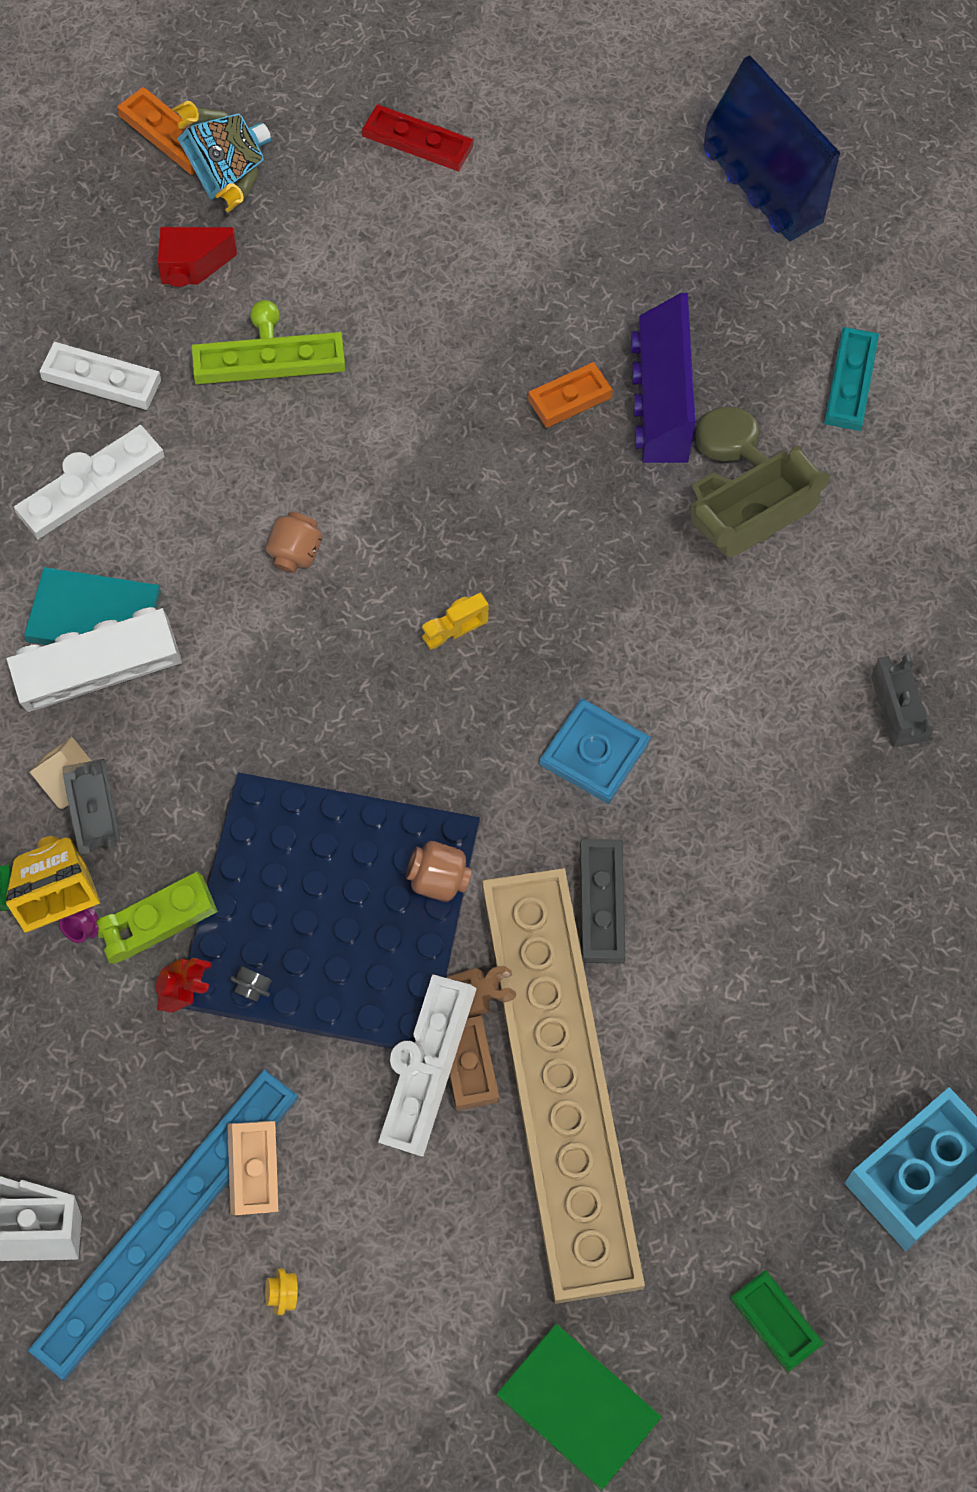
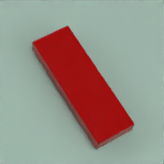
(417, 137)

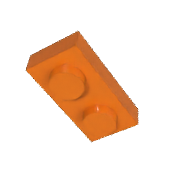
(570, 394)

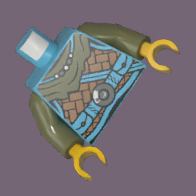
(222, 150)

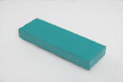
(851, 379)

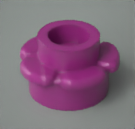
(80, 925)

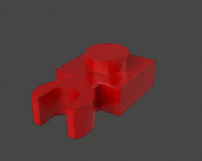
(179, 982)

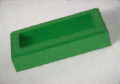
(776, 1321)

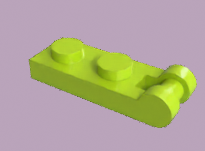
(156, 917)

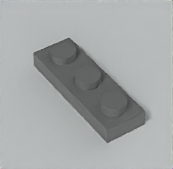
(602, 901)

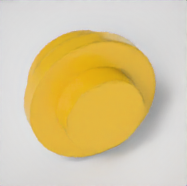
(281, 1291)

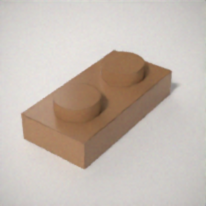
(472, 1069)

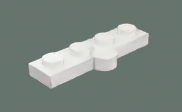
(88, 480)
(426, 1065)

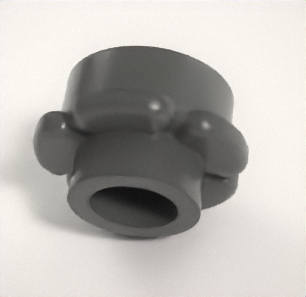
(251, 984)

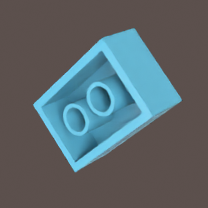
(921, 1170)

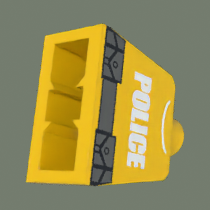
(49, 884)

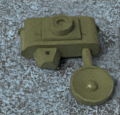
(758, 502)

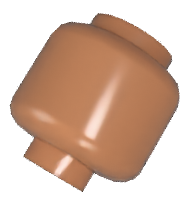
(294, 542)
(438, 871)

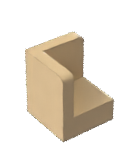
(49, 769)

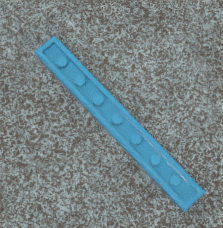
(154, 1234)

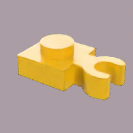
(460, 619)

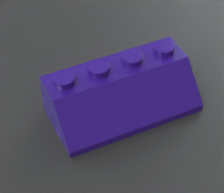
(664, 382)

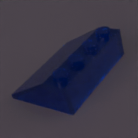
(772, 151)

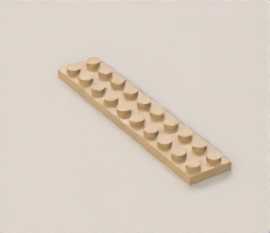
(562, 1089)

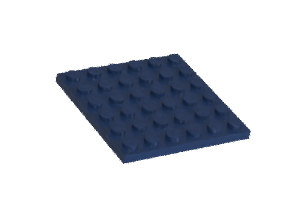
(323, 907)

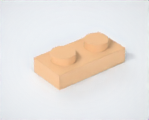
(252, 1167)

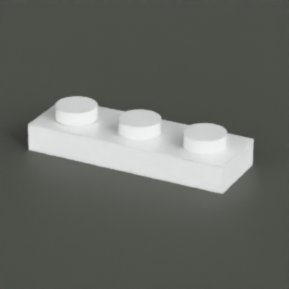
(100, 375)

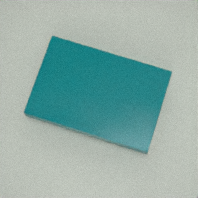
(81, 600)

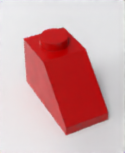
(193, 253)

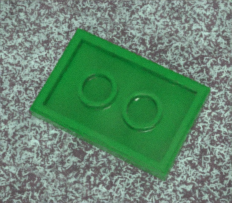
(579, 1407)

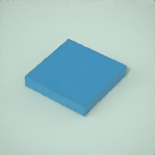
(595, 751)

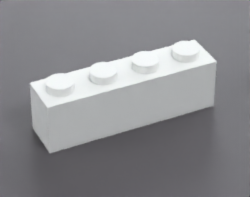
(93, 659)

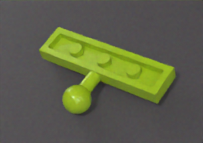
(268, 355)

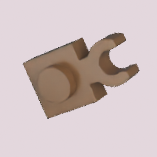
(486, 988)

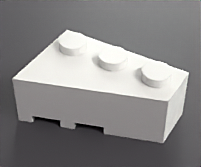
(37, 1222)

